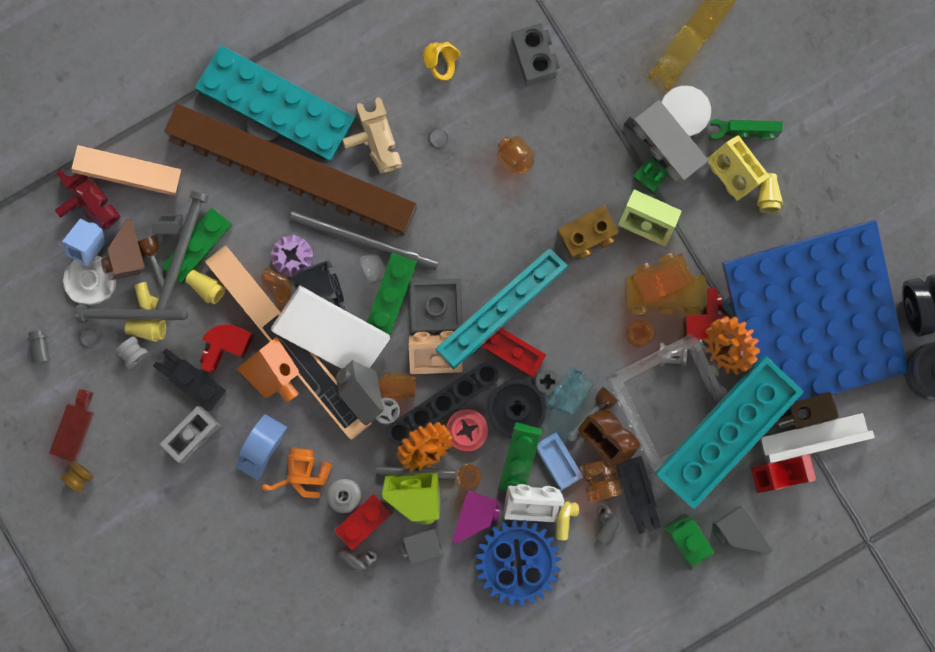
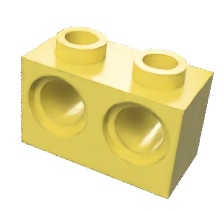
(741, 164)

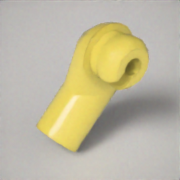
(144, 298)

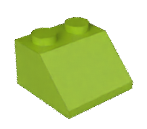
(414, 496)

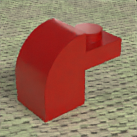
(698, 324)
(222, 339)
(783, 473)

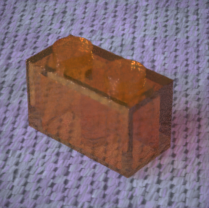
(662, 278)

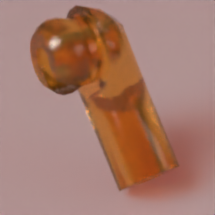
(280, 283)

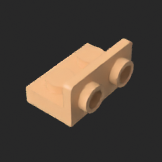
(423, 356)

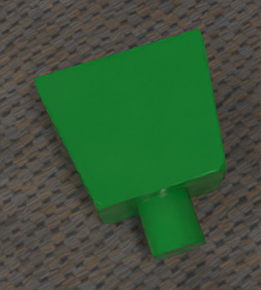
(689, 541)

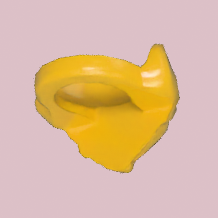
(449, 53)

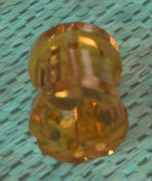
(461, 472)

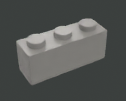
(669, 142)

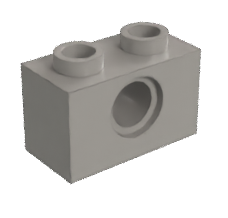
(190, 434)

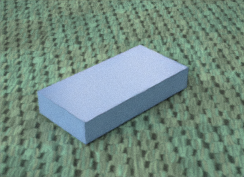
(558, 461)

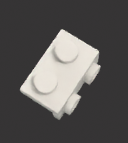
(532, 503)

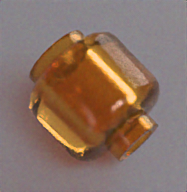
(515, 155)

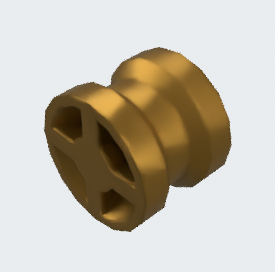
(76, 476)

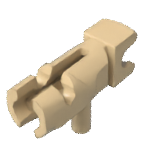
(377, 136)

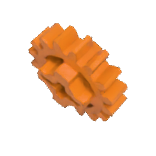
(742, 353)
(424, 446)

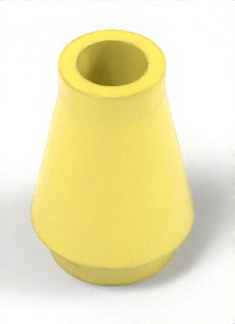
(770, 196)
(207, 287)
(146, 329)

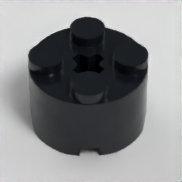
(320, 282)

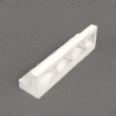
(815, 438)

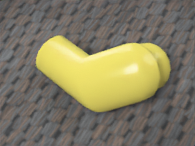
(563, 519)

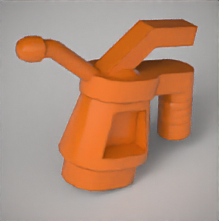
(299, 466)

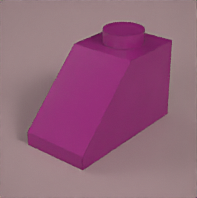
(475, 515)

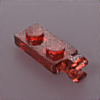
(73, 427)

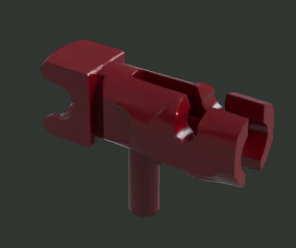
(90, 198)

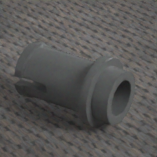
(39, 346)

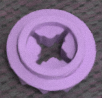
(290, 243)

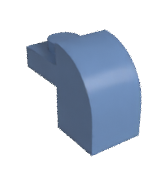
(260, 446)

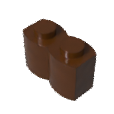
(610, 439)

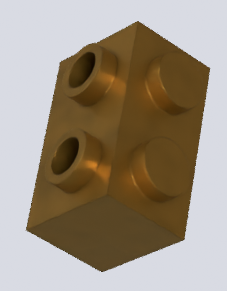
(588, 233)

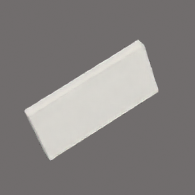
(329, 330)

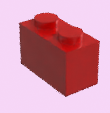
(363, 522)

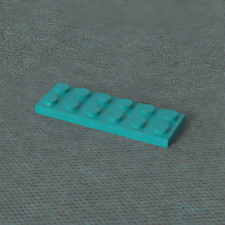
(275, 103)
(729, 431)

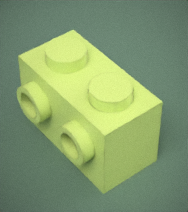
(649, 218)

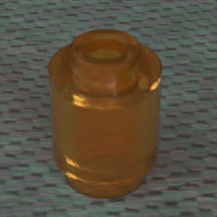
(397, 385)

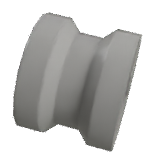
(131, 352)
(388, 406)

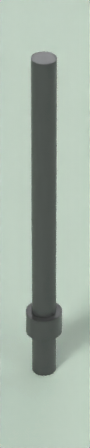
(362, 239)

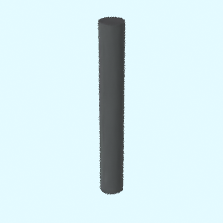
(445, 474)

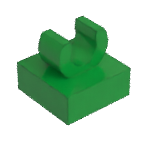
(651, 175)

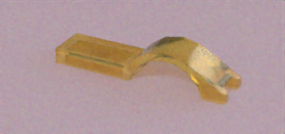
(690, 40)

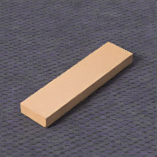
(126, 170)

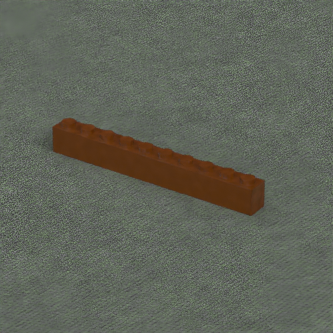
(290, 169)

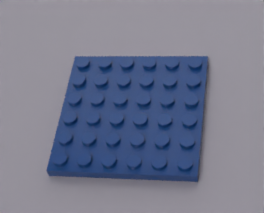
(821, 309)

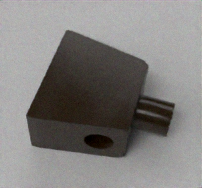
(821, 409)

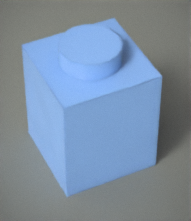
(84, 242)

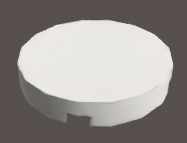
(689, 108)
(88, 283)

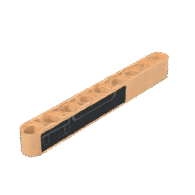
(264, 314)

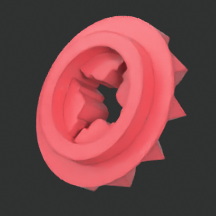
(470, 417)

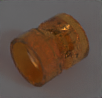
(604, 489)

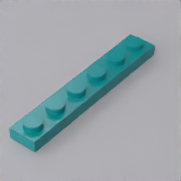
(501, 309)

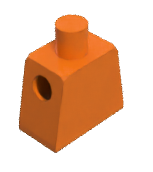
(271, 371)

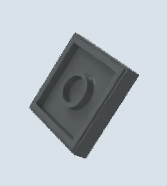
(435, 305)

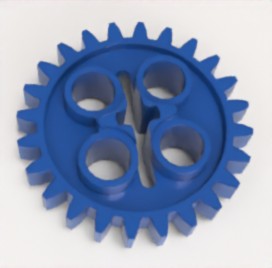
(542, 560)

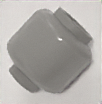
(354, 498)

